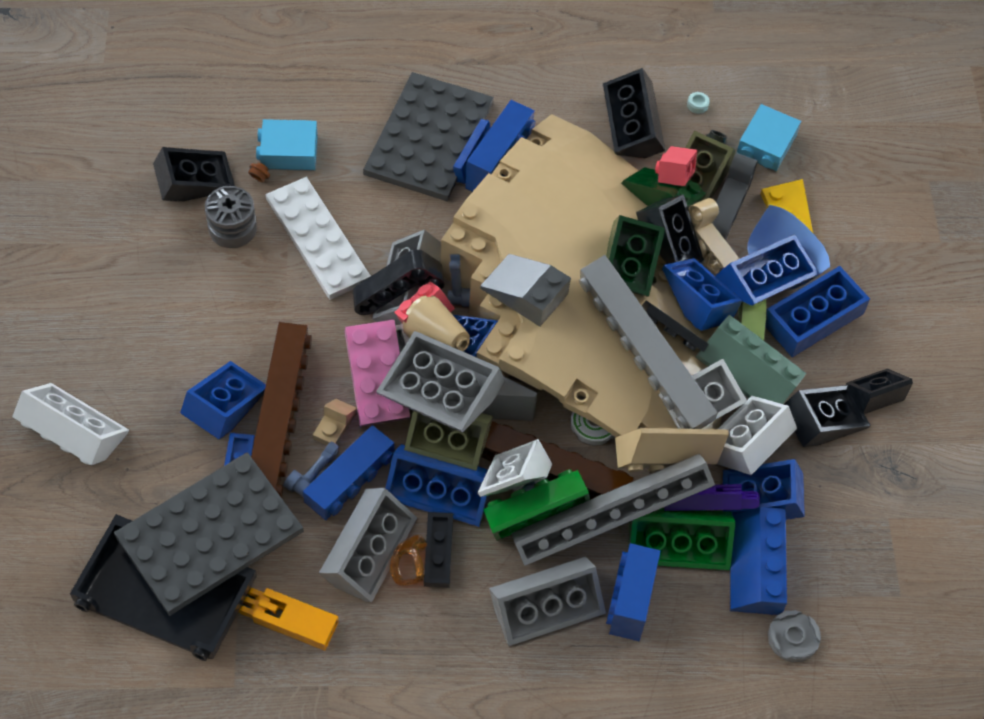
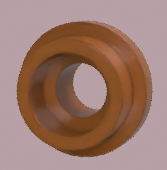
(259, 172)

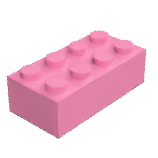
(371, 355)

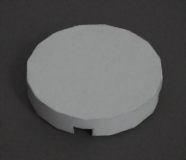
(794, 636)

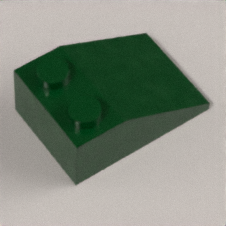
(646, 187)
(635, 252)

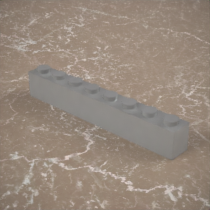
(647, 344)
(613, 509)

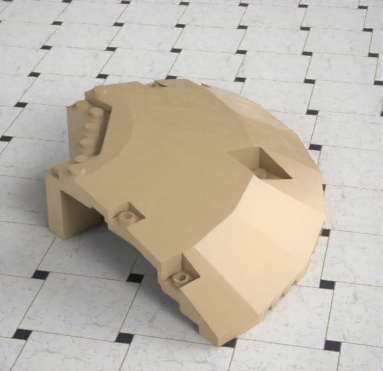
(560, 211)

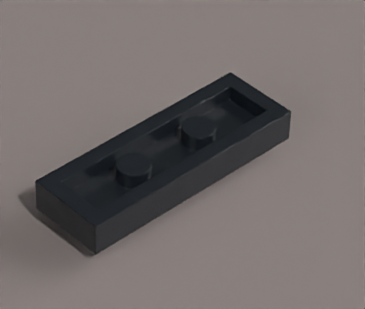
(674, 328)
(438, 550)

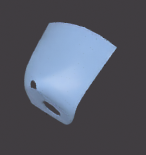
(779, 224)

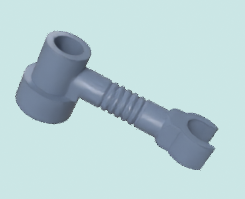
(457, 295)
(299, 482)

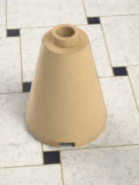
(434, 320)

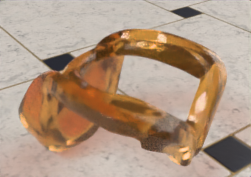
(413, 546)

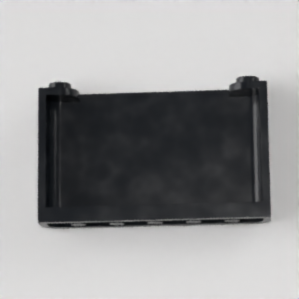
(119, 592)

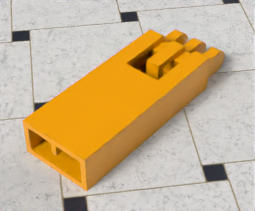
(297, 620)

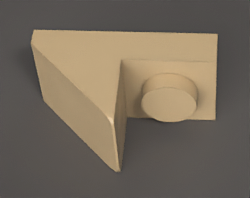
(335, 422)

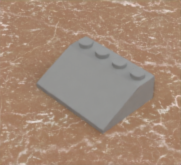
(441, 382)

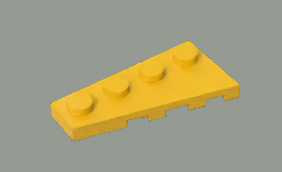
(790, 197)

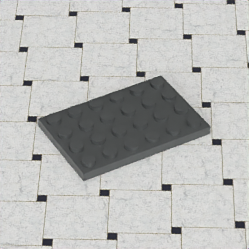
(427, 135)
(208, 533)

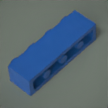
(349, 473)

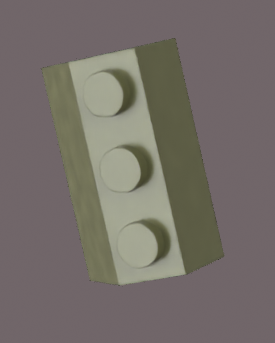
(448, 444)

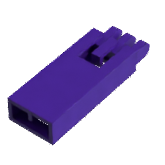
(718, 498)

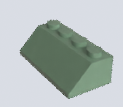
(753, 362)

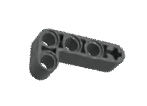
(734, 192)

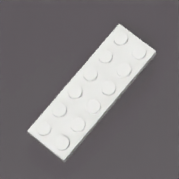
(317, 237)

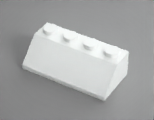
(69, 423)

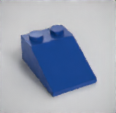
(701, 294)
(222, 399)
(777, 483)

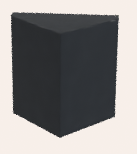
(880, 389)

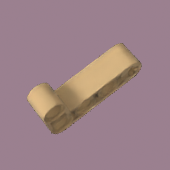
(715, 249)

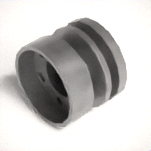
(231, 216)

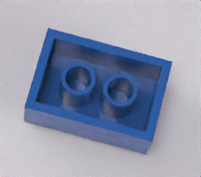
(632, 592)

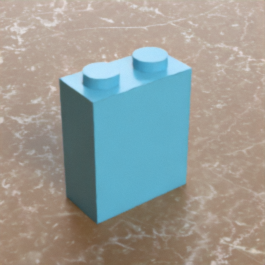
(769, 137)
(288, 144)

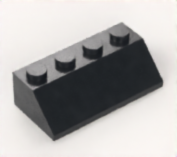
(633, 115)

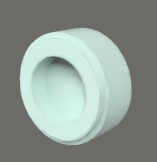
(698, 102)

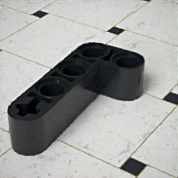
(395, 279)

